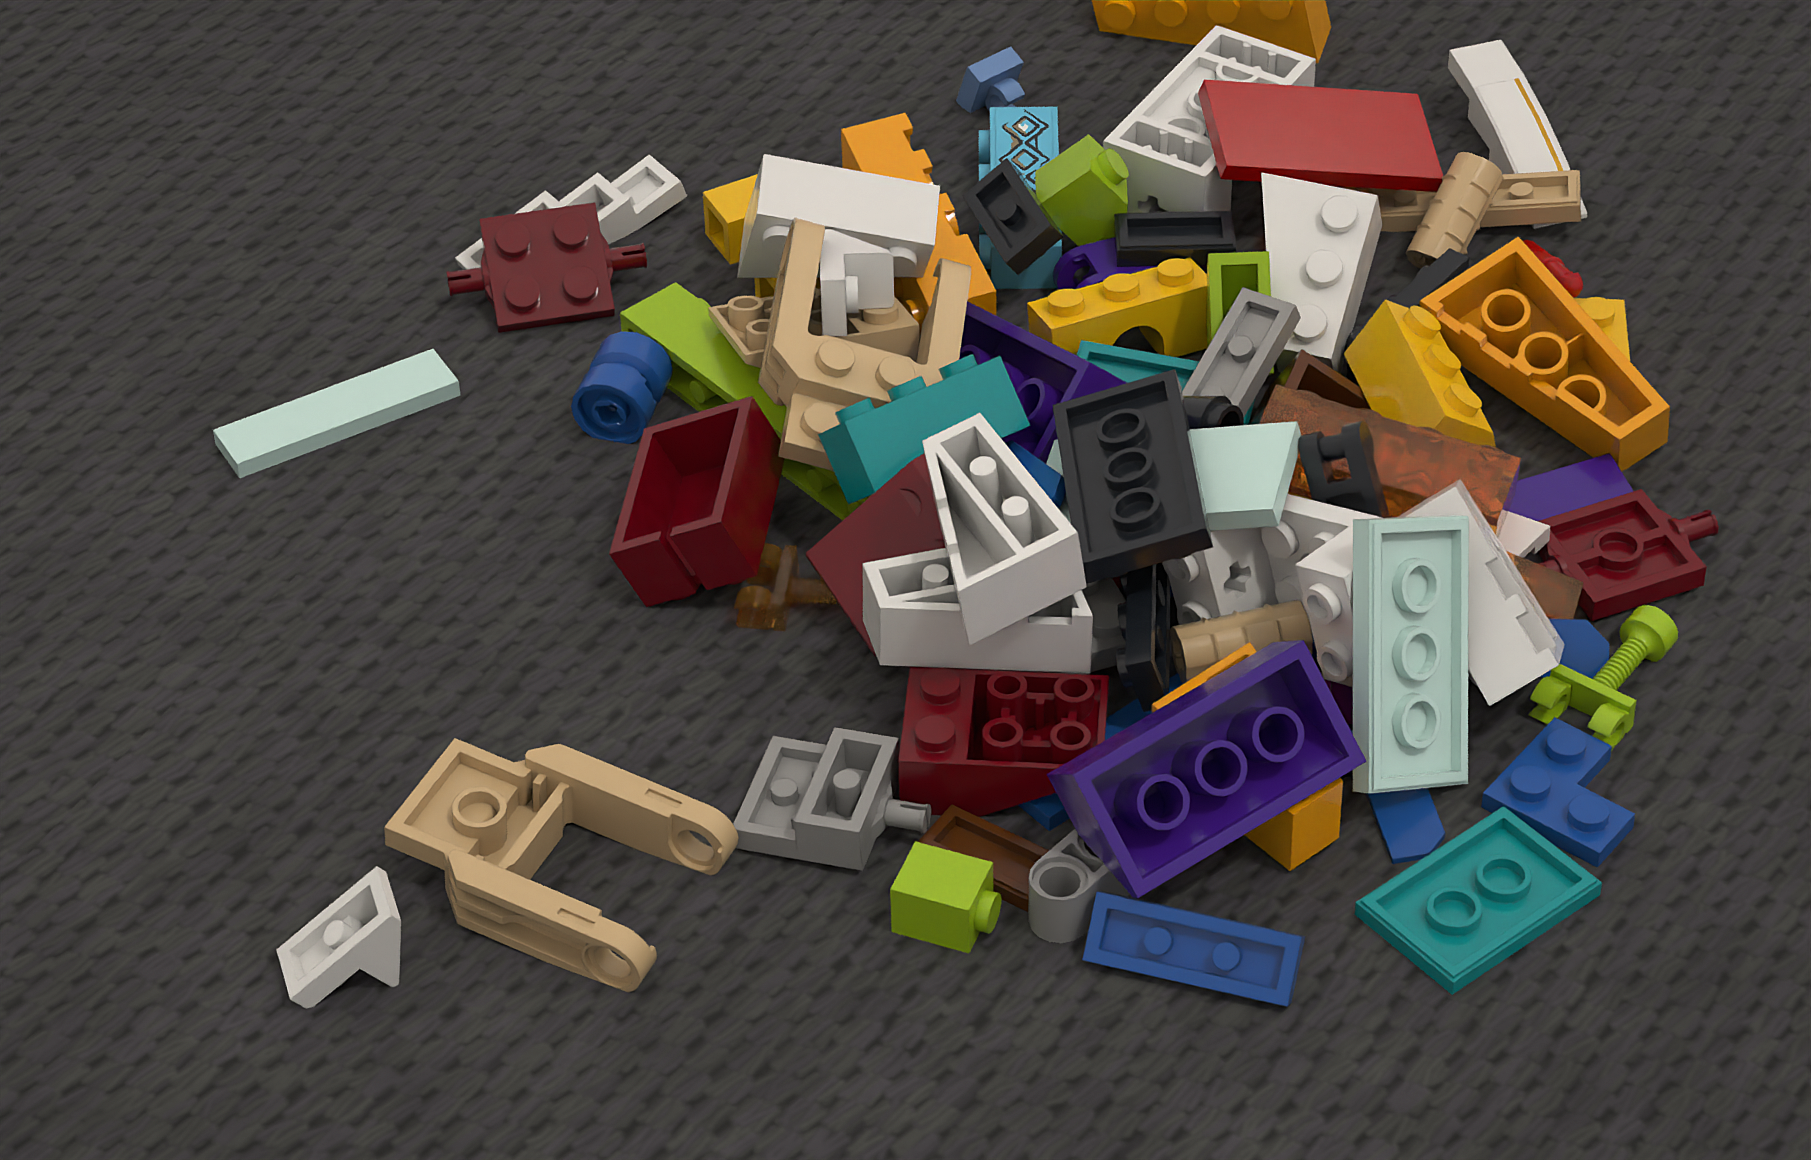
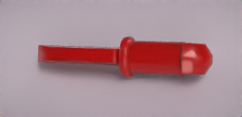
(1570, 281)

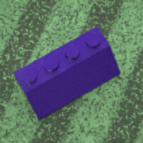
(1037, 370)
(1208, 767)

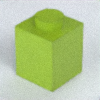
(944, 898)

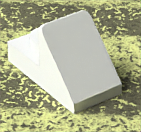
(851, 279)
(347, 936)

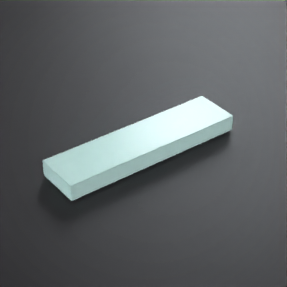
(336, 413)

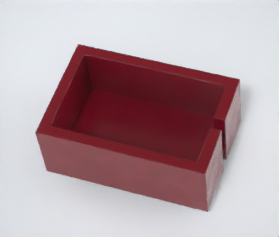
(698, 502)

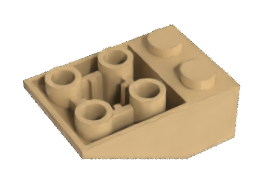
(747, 319)

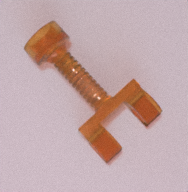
(789, 589)

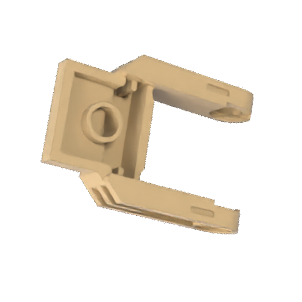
(827, 373)
(501, 819)

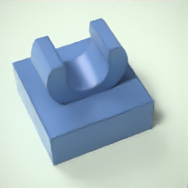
(992, 82)

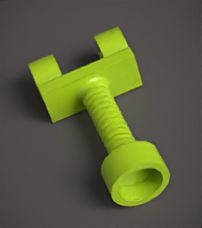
(1644, 634)

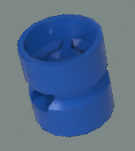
(622, 387)

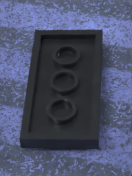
(1131, 476)

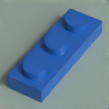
(1193, 948)

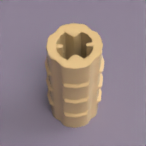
(1455, 209)
(1208, 641)

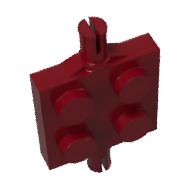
(546, 267)
(1626, 552)

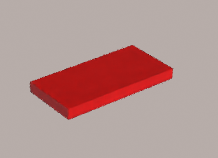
(1320, 135)

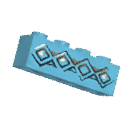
(1029, 141)

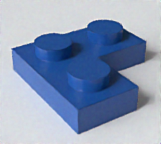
(1550, 793)

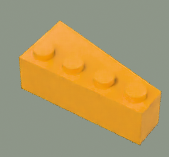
(1285, 23)
(885, 150)
(1548, 355)

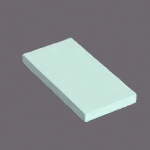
(1240, 472)
(1410, 652)

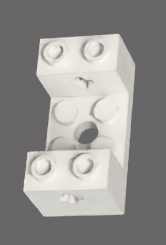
(1167, 134)
(1298, 560)

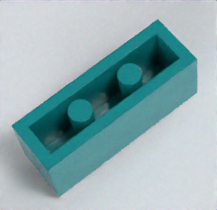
(879, 442)

